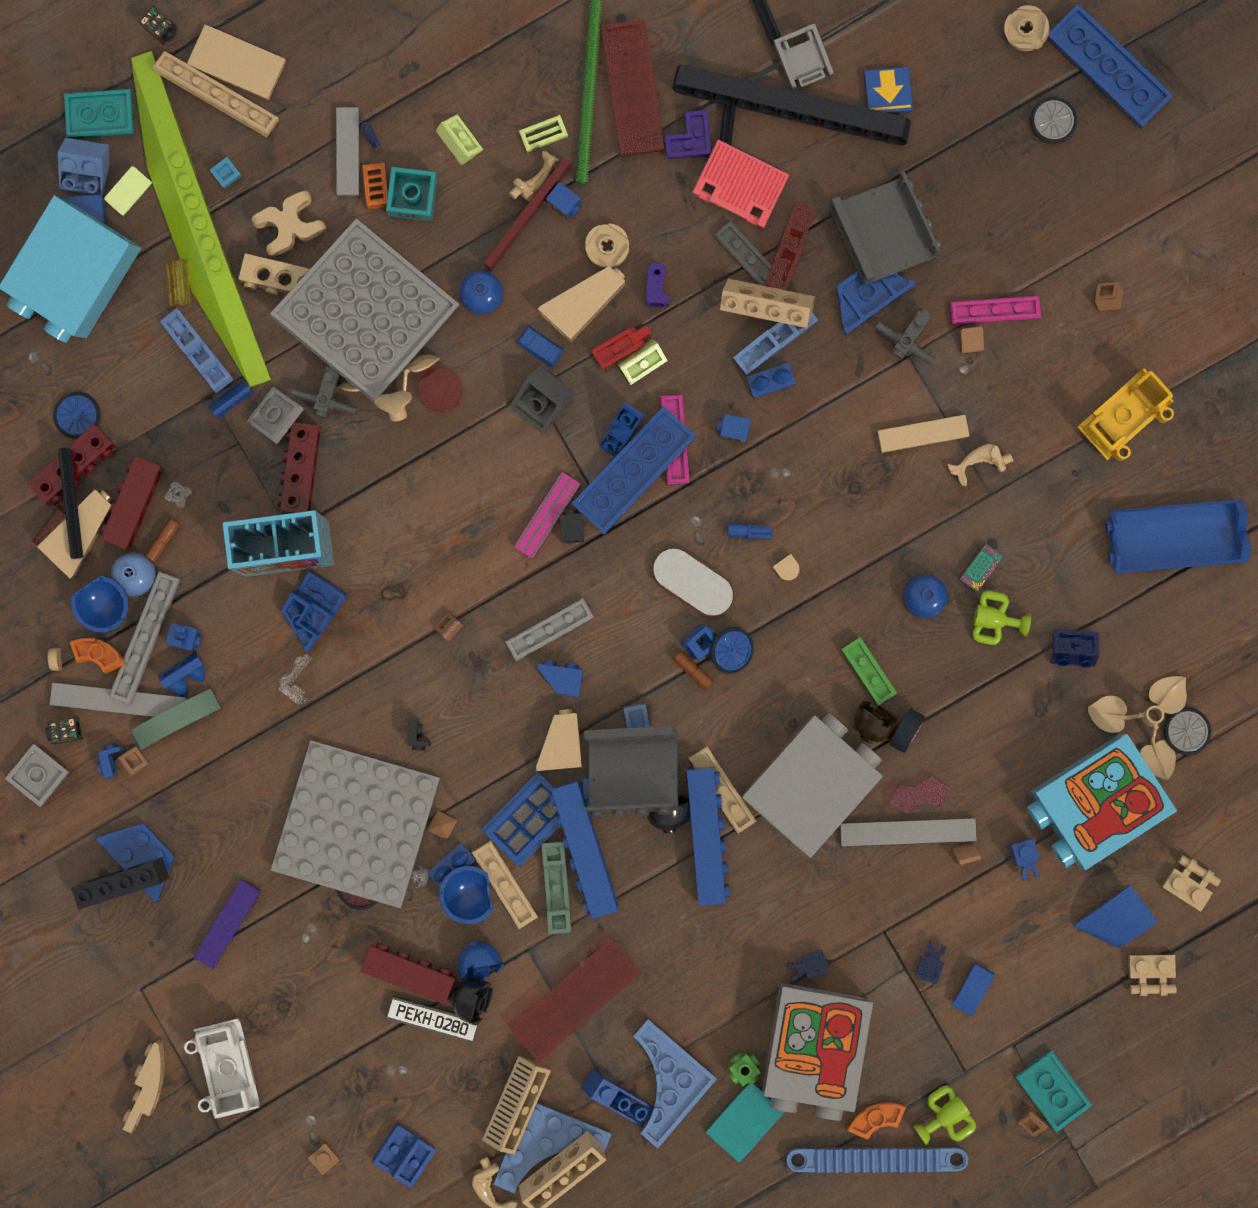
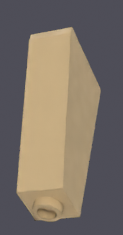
(582, 303)
(92, 516)

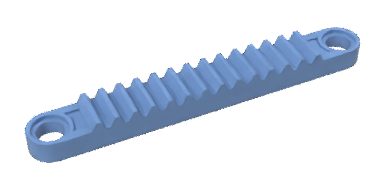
(876, 1159)

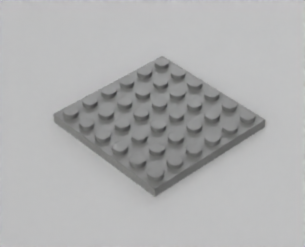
(364, 310)
(355, 824)

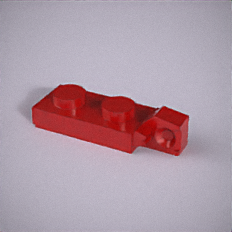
(620, 346)

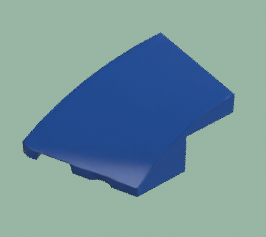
(312, 608)
(1118, 918)

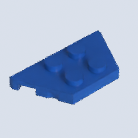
(861, 302)
(135, 847)

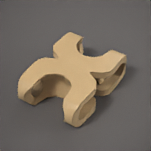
(288, 224)

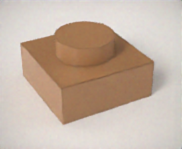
(324, 1158)

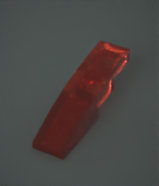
(790, 247)

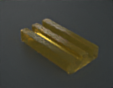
(175, 282)

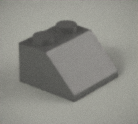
(541, 399)

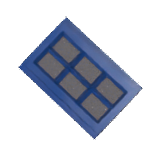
(524, 821)

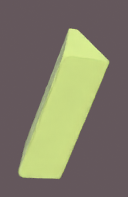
(459, 139)
(127, 191)
(642, 361)

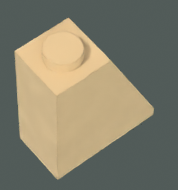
(561, 744)

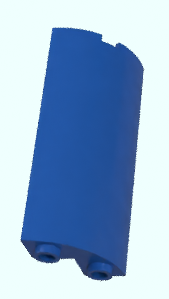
(1178, 536)

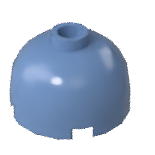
(142, 569)

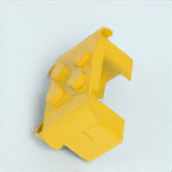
(1127, 414)

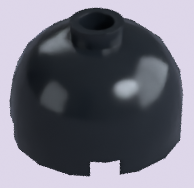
(673, 821)
(471, 999)

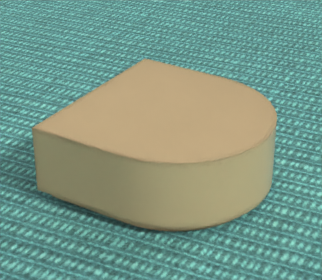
(787, 568)
(55, 659)

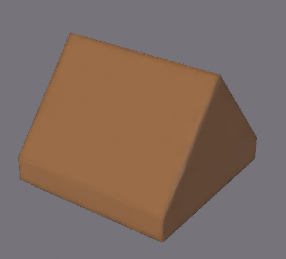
(448, 626)
(1033, 1122)

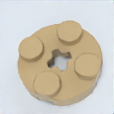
(1033, 39)
(605, 234)

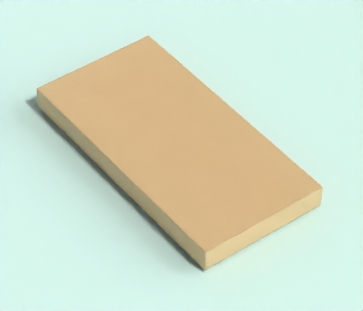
(236, 62)

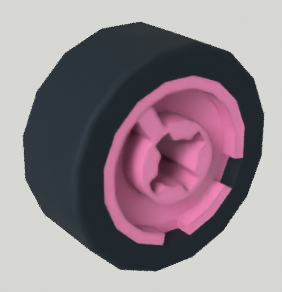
(907, 730)

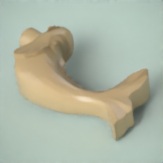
(529, 188)
(987, 453)
(481, 1185)

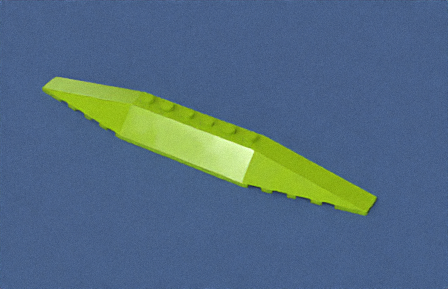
(192, 223)

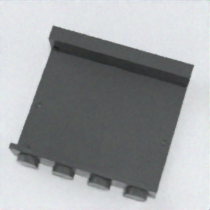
(885, 229)
(632, 771)

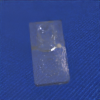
(294, 693)

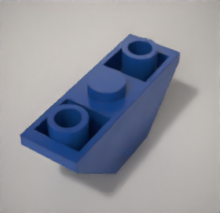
(621, 429)

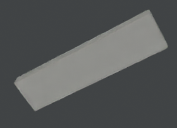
(347, 151)
(549, 629)

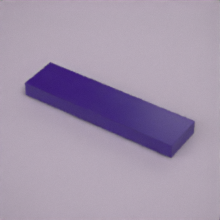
(227, 924)

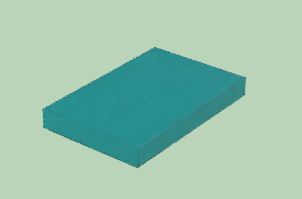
(99, 113)
(1053, 1091)
(744, 1122)

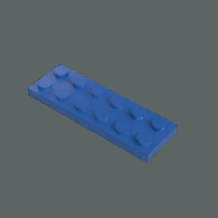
(1109, 66)
(634, 470)

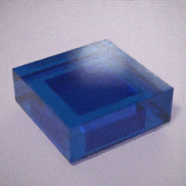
(370, 134)

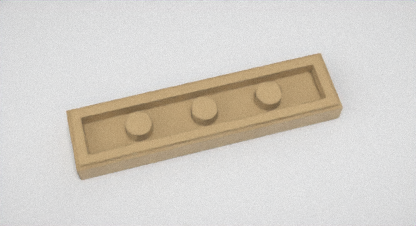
(923, 433)
(732, 803)
(505, 884)

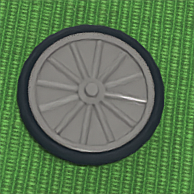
(1053, 120)
(1187, 731)

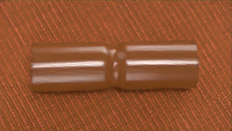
(161, 541)
(695, 672)

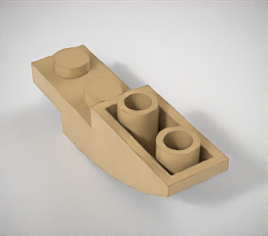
(150, 1078)

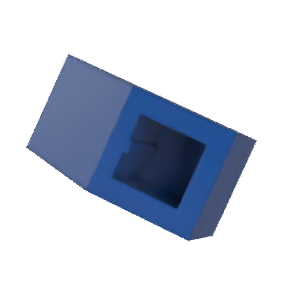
(563, 680)

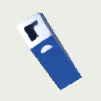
(616, 1098)

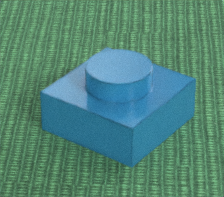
(225, 172)

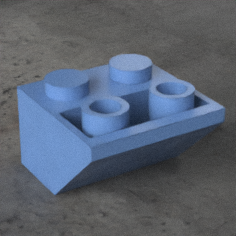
(83, 166)

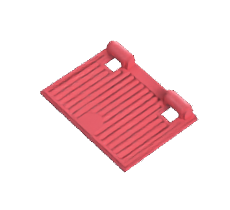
(740, 183)

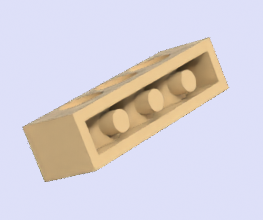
(254, 265)
(767, 303)
(562, 1172)

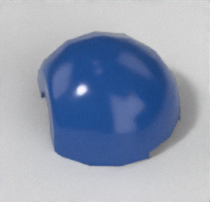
(100, 604)
(466, 895)

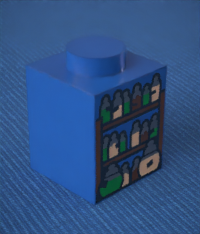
(564, 201)
(733, 428)

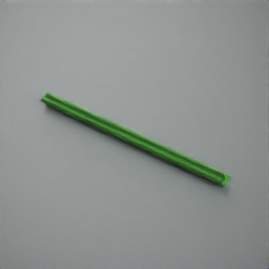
(587, 100)

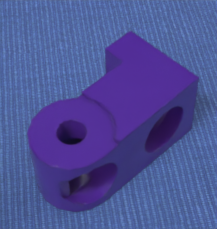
(655, 278)

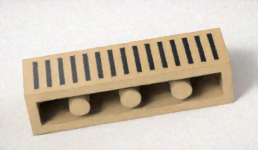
(516, 1105)

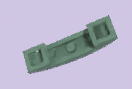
(175, 718)
(556, 888)

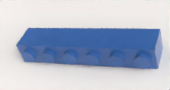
(706, 836)
(585, 849)

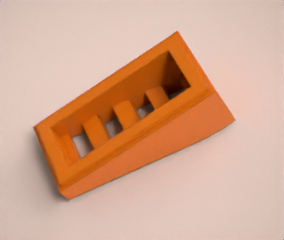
(381, 202)

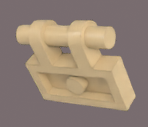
(1188, 890)
(1152, 966)

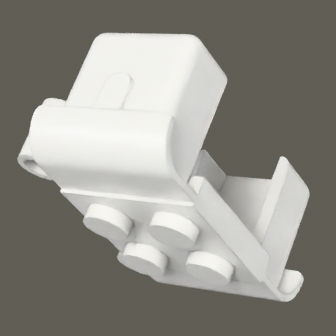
(225, 1068)

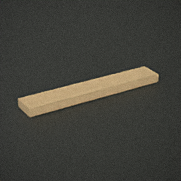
(215, 94)

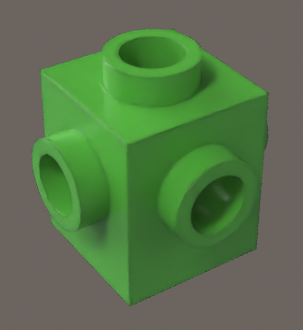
(744, 1060)

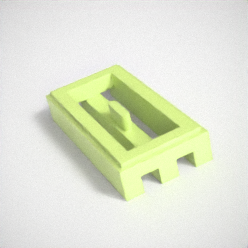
(547, 141)

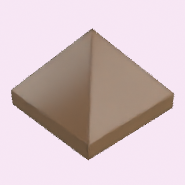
(442, 825)

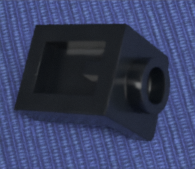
(415, 730)

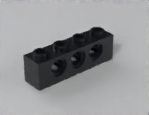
(120, 883)

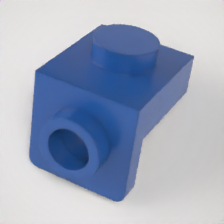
(106, 765)

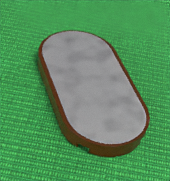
(693, 582)

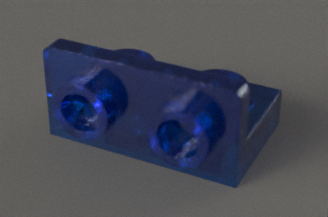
(1075, 648)

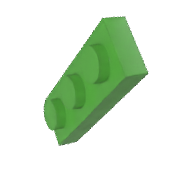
(869, 671)

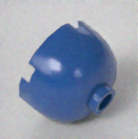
(481, 292)
(925, 596)
(478, 961)

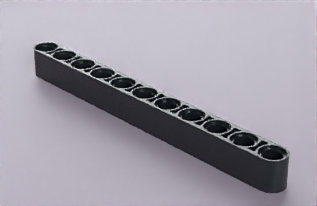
(791, 105)

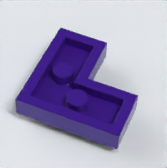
(695, 142)

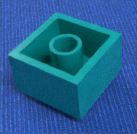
(412, 194)

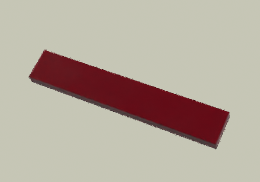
(527, 214)

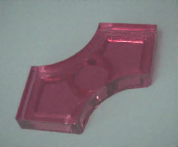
(929, 792)

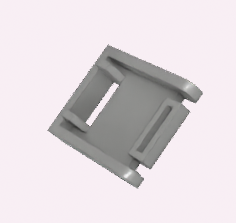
(805, 60)

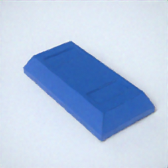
(540, 346)

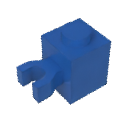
(184, 637)
(1024, 854)

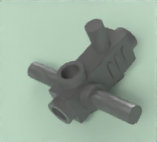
(906, 342)
(325, 400)

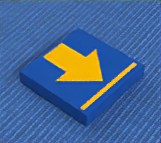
(889, 90)

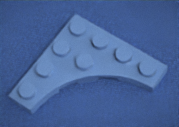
(679, 1082)
(544, 1136)

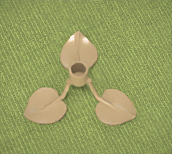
(395, 402)
(1170, 698)

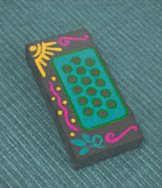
(981, 568)

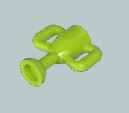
(995, 619)
(947, 1116)

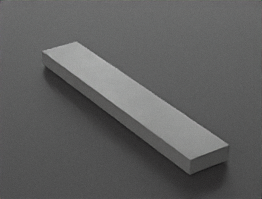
(144, 638)
(99, 699)
(908, 832)

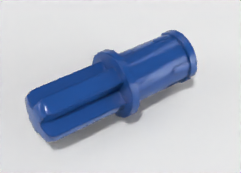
(749, 531)

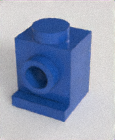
(695, 650)

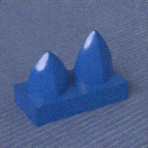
(770, 380)
(174, 677)
(455, 859)

